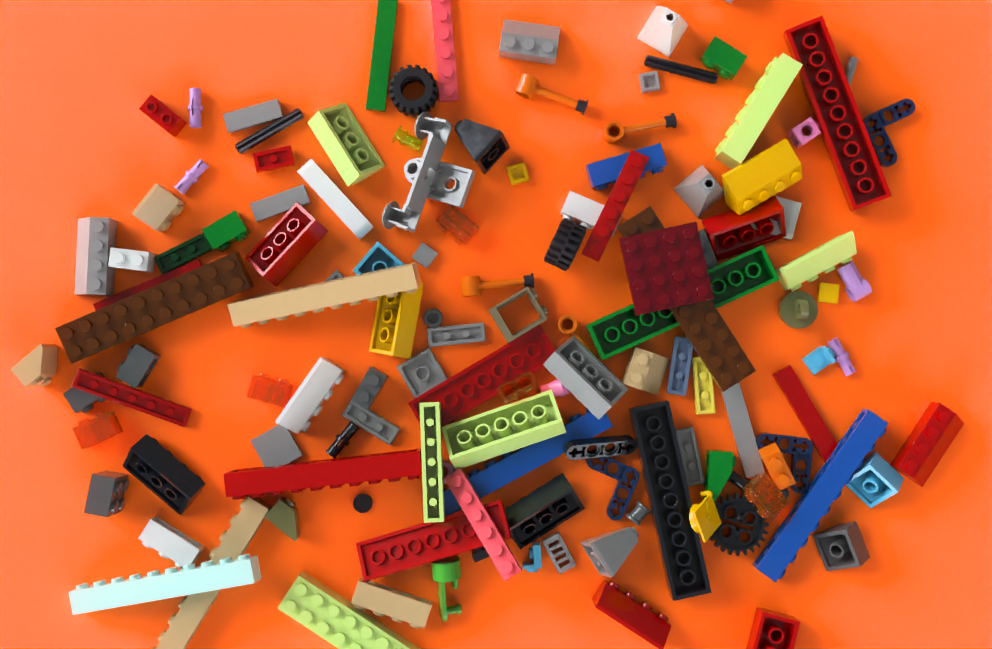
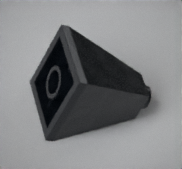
(482, 142)

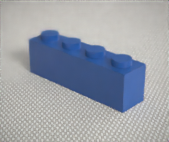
(607, 170)

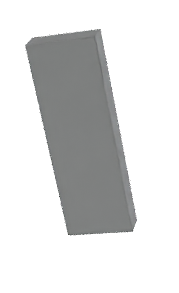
(253, 116)
(279, 203)
(456, 334)
(371, 422)
(690, 456)

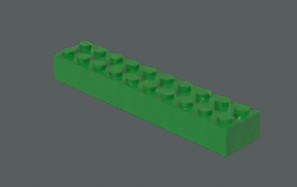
(728, 282)

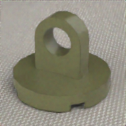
(798, 309)

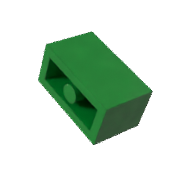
(722, 58)
(226, 231)

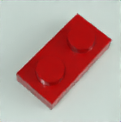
(273, 159)

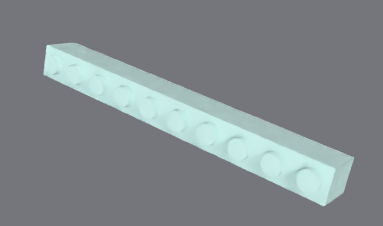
(165, 585)

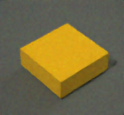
(517, 173)
(828, 293)

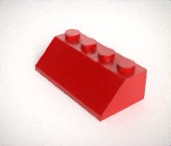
(734, 234)
(286, 244)
(927, 443)
(632, 614)

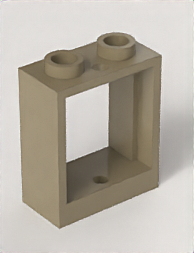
(532, 295)

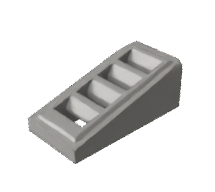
(552, 538)

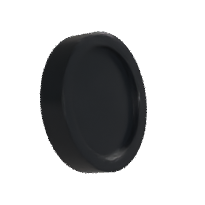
(362, 503)

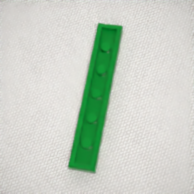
(381, 55)

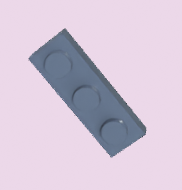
(679, 366)

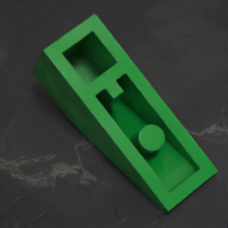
(718, 470)

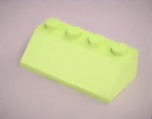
(345, 143)
(816, 261)

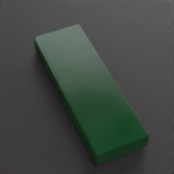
(183, 253)

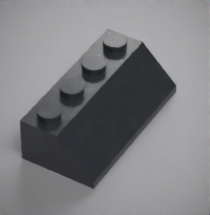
(163, 474)
(542, 510)

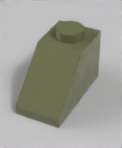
(285, 517)

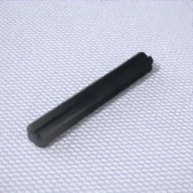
(680, 69)
(269, 131)

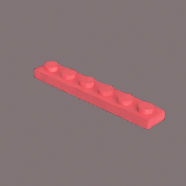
(445, 51)
(483, 524)

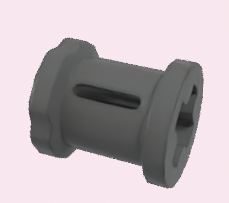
(638, 513)

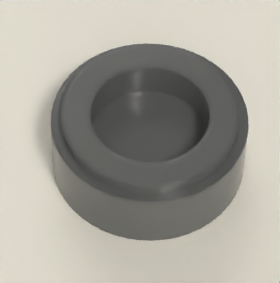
(433, 318)

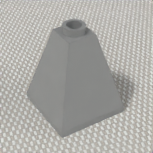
(699, 191)
(610, 549)

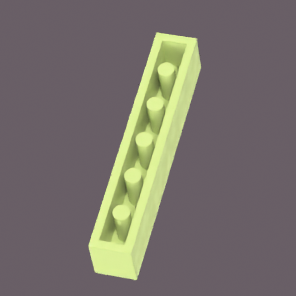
(432, 462)

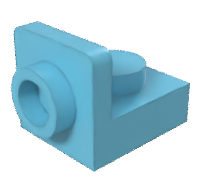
(819, 359)
(534, 553)

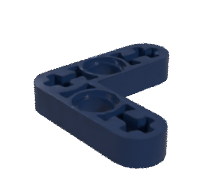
(880, 123)
(797, 455)
(620, 476)

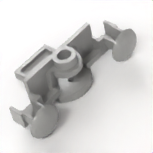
(429, 176)

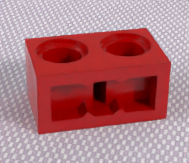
(163, 115)

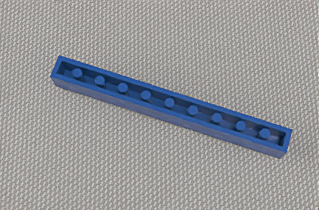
(528, 458)
(820, 494)

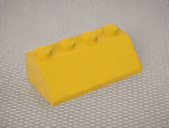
(761, 177)
(396, 324)

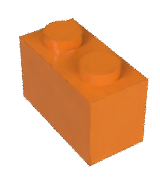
(776, 466)

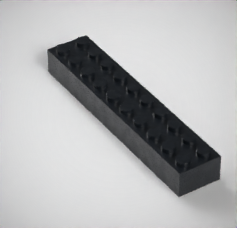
(669, 500)

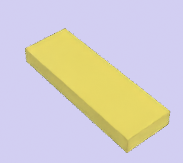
(702, 387)

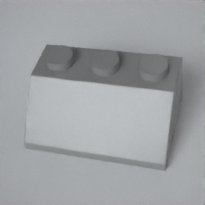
(529, 42)

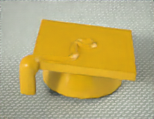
(704, 516)

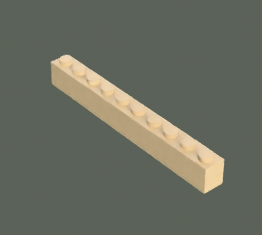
(325, 294)
(233, 544)

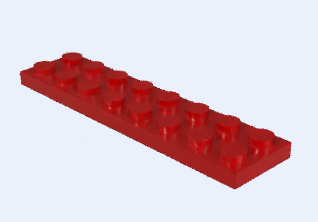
(481, 379)
(425, 543)

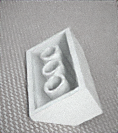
(310, 395)

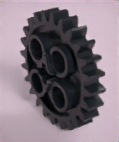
(732, 539)

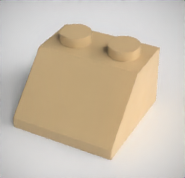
(159, 208)
(38, 366)
(645, 370)

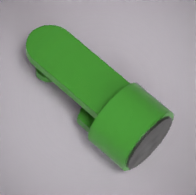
(447, 571)

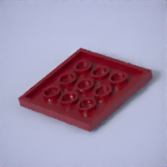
(666, 268)

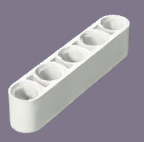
(335, 199)

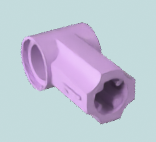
(855, 285)

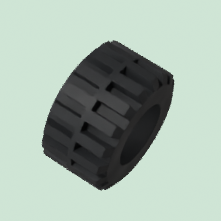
(411, 75)
(565, 244)

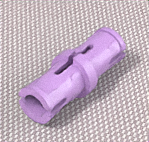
(195, 108)
(191, 176)
(841, 356)

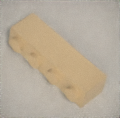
(391, 602)

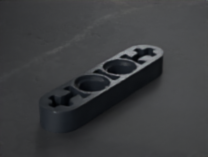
(600, 444)

